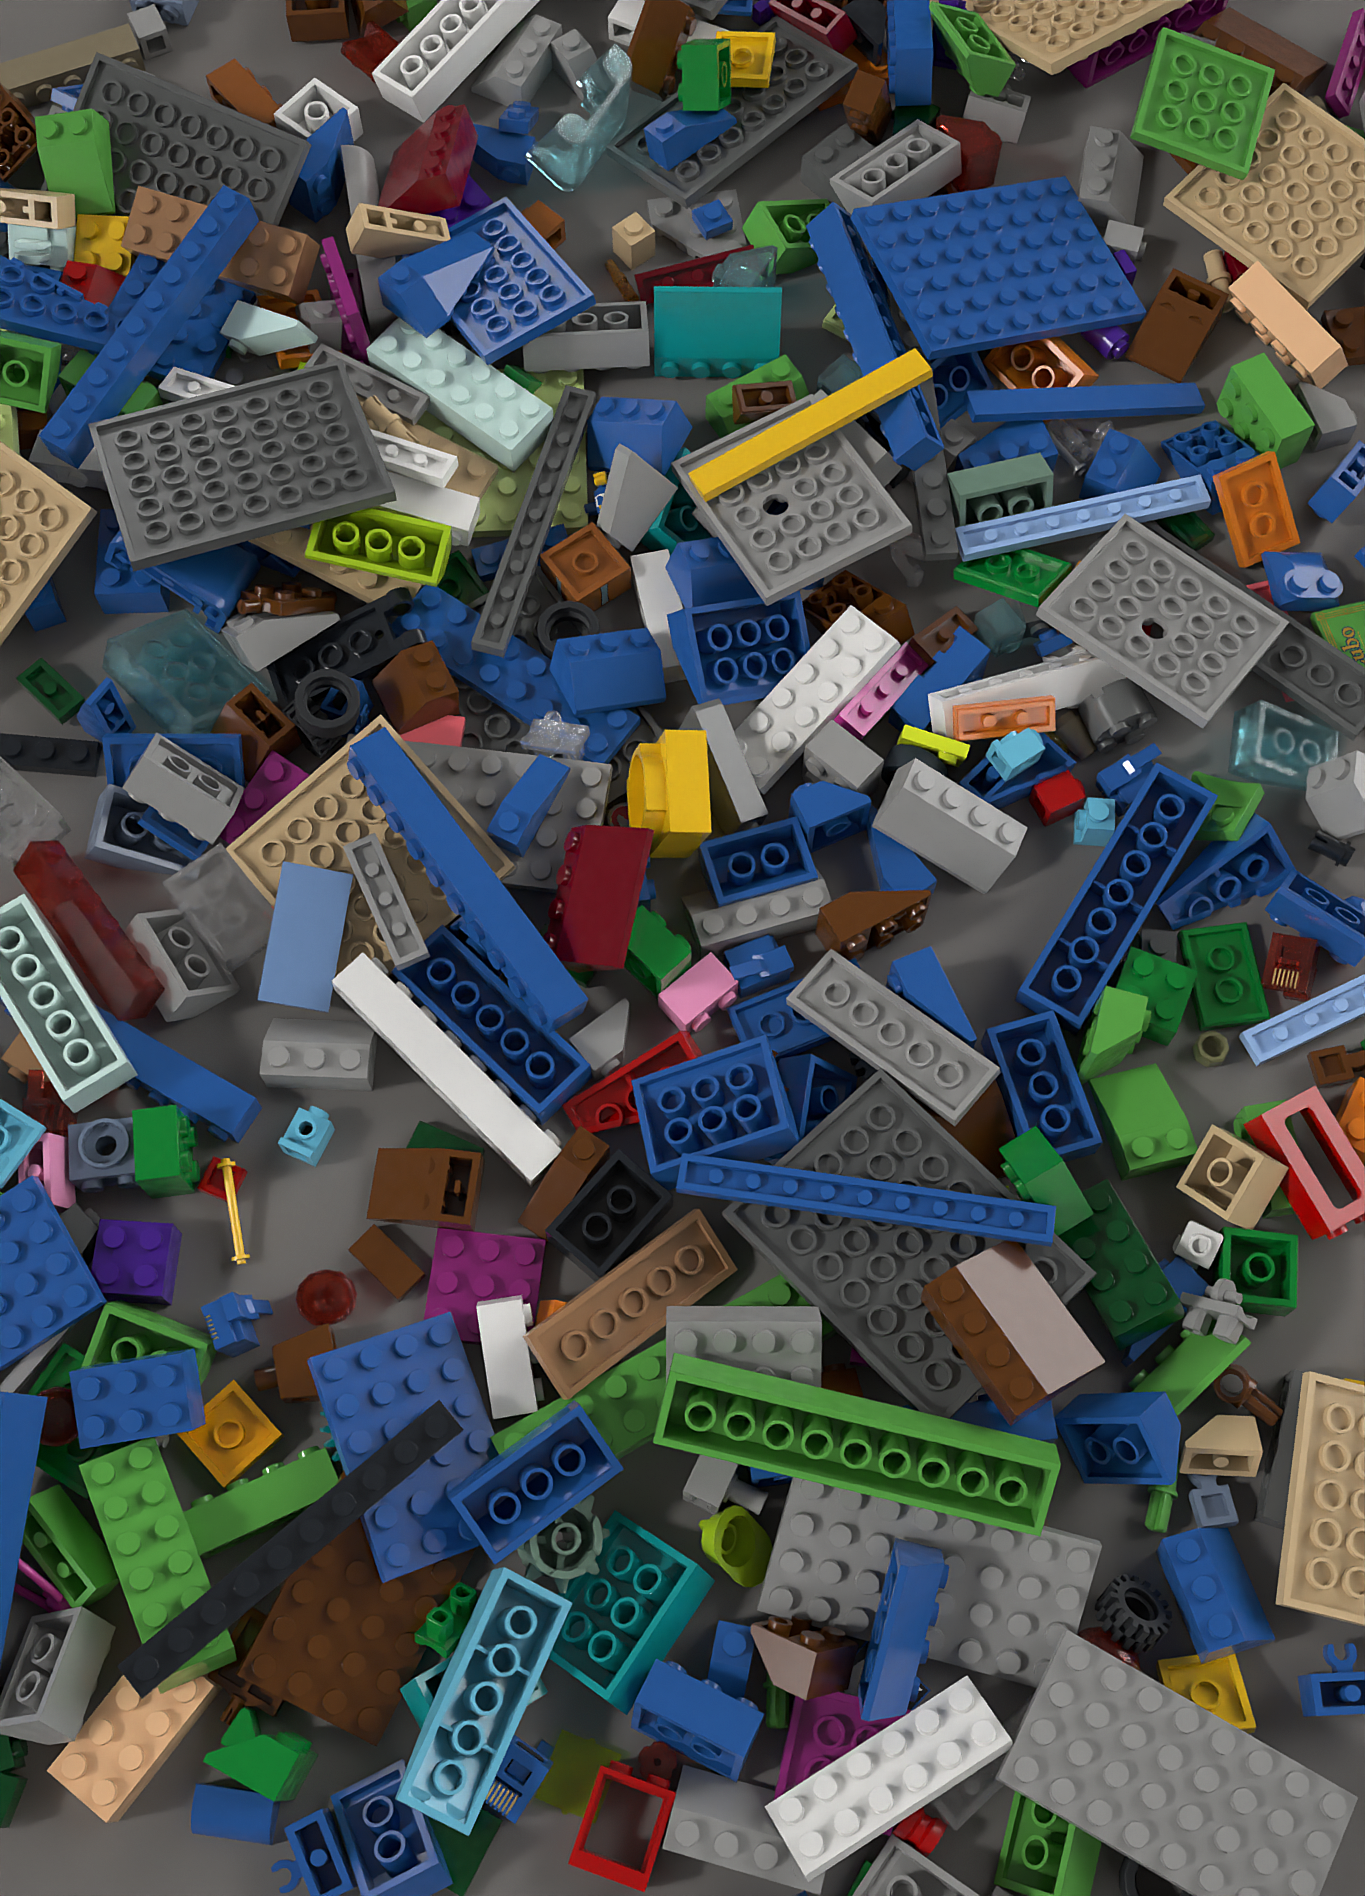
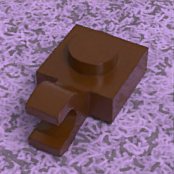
(1335, 1066)

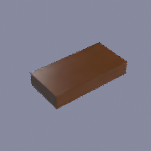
(386, 1262)

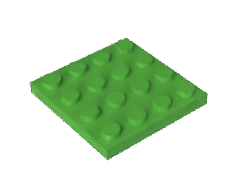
(1202, 103)

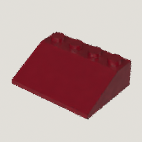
(432, 164)
(597, 896)

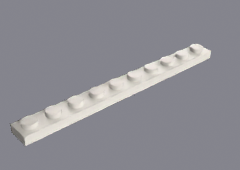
(397, 454)

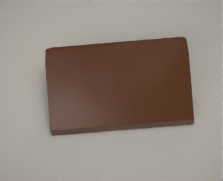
(760, 400)

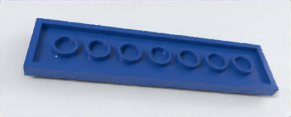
(516, 682)

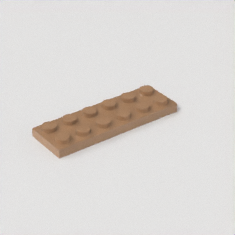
(629, 1304)

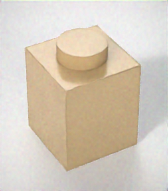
(633, 240)

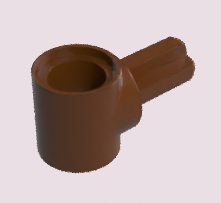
(1249, 1396)

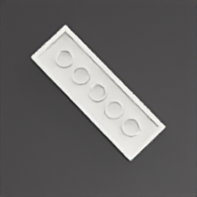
(812, 695)
(888, 1777)

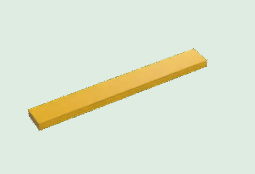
(810, 424)

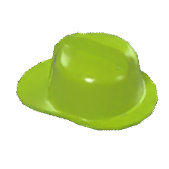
(737, 1545)

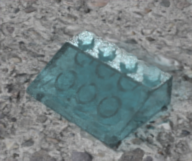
(177, 672)

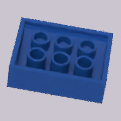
(739, 646)
(715, 1107)

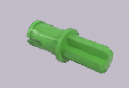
(1160, 1505)
(776, 1705)

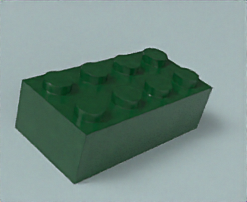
(1128, 1282)

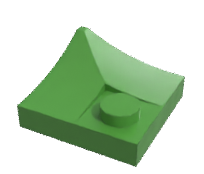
(1231, 809)

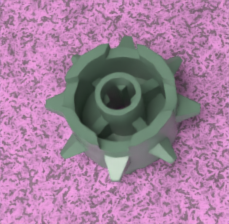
(568, 1556)

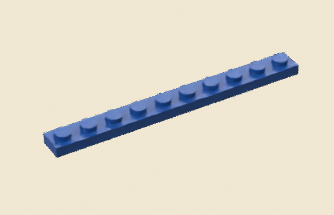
(867, 1199)

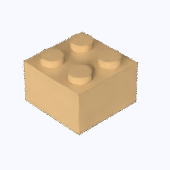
(1232, 1177)

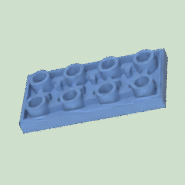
(305, 937)

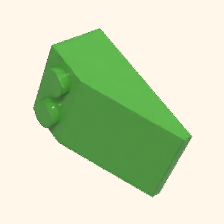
(78, 158)
(784, 227)
(1142, 1122)

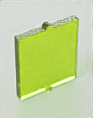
(574, 1774)

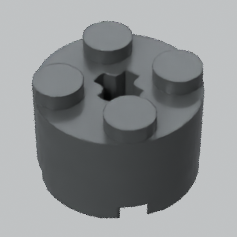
(1117, 715)

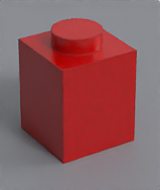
(1057, 797)

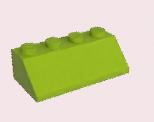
(383, 545)

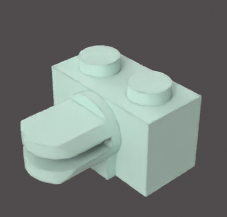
(42, 245)

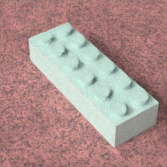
(465, 392)
(56, 1010)

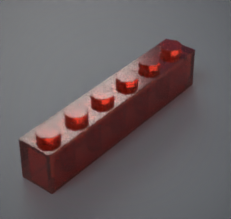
(88, 930)

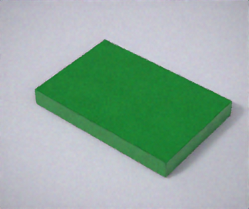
(1016, 575)
(1228, 976)

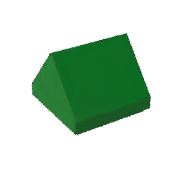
(522, 378)
(242, 1728)

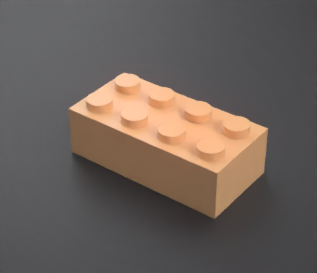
(1287, 326)
(129, 1743)

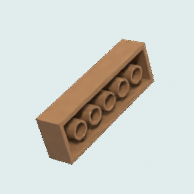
(268, 262)

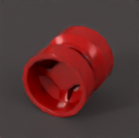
(920, 1831)

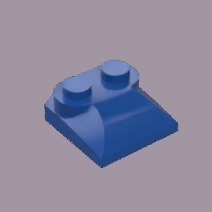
(1301, 581)

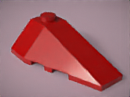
(612, 1100)

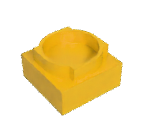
(671, 792)

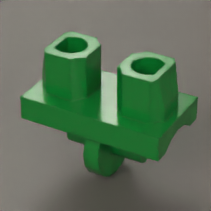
(447, 1623)

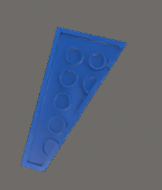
(51, 309)

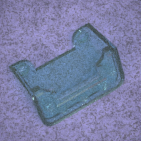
(575, 144)

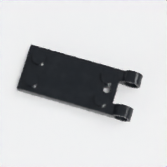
(348, 646)

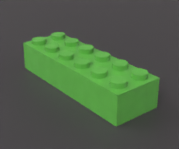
(151, 1547)

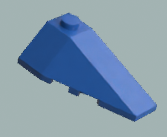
(431, 282)
(1227, 875)

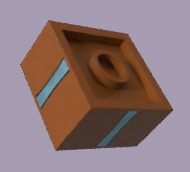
(586, 568)

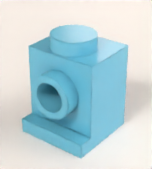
(1015, 752)
(1094, 822)
(311, 1146)

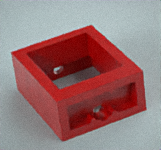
(609, 1867)

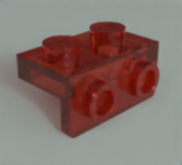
(369, 50)

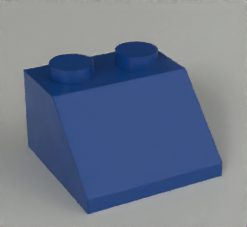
(1119, 466)
(828, 813)

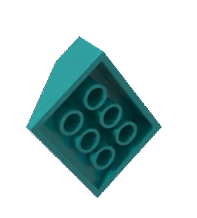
(715, 330)
(627, 1612)

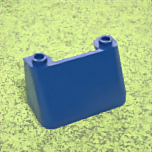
(206, 580)

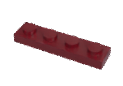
(688, 273)

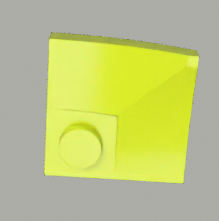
(946, 749)

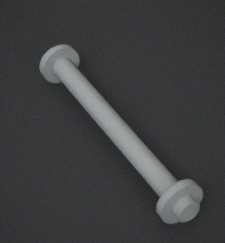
(1079, 469)

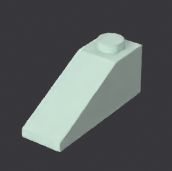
(263, 331)

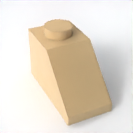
(1223, 1447)

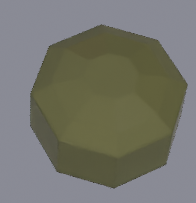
(1210, 1049)

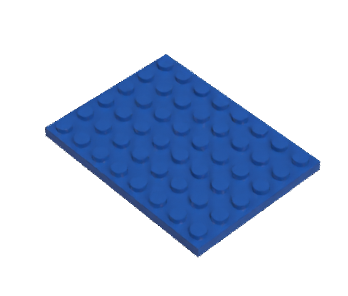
(997, 266)

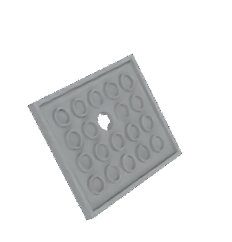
(831, 518)
(1208, 624)

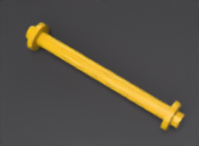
(226, 1166)

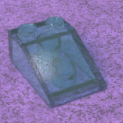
(1278, 746)

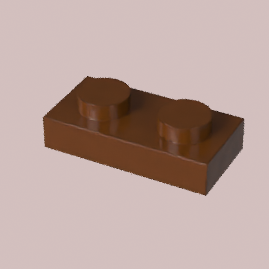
(940, 634)

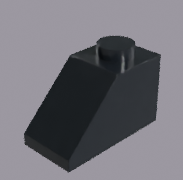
(868, 21)

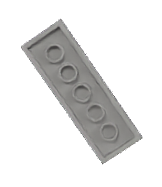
(893, 1036)

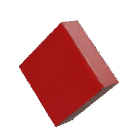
(213, 1180)

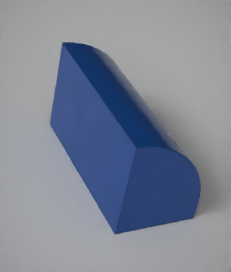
(233, 1814)

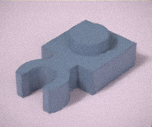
(1211, 1503)

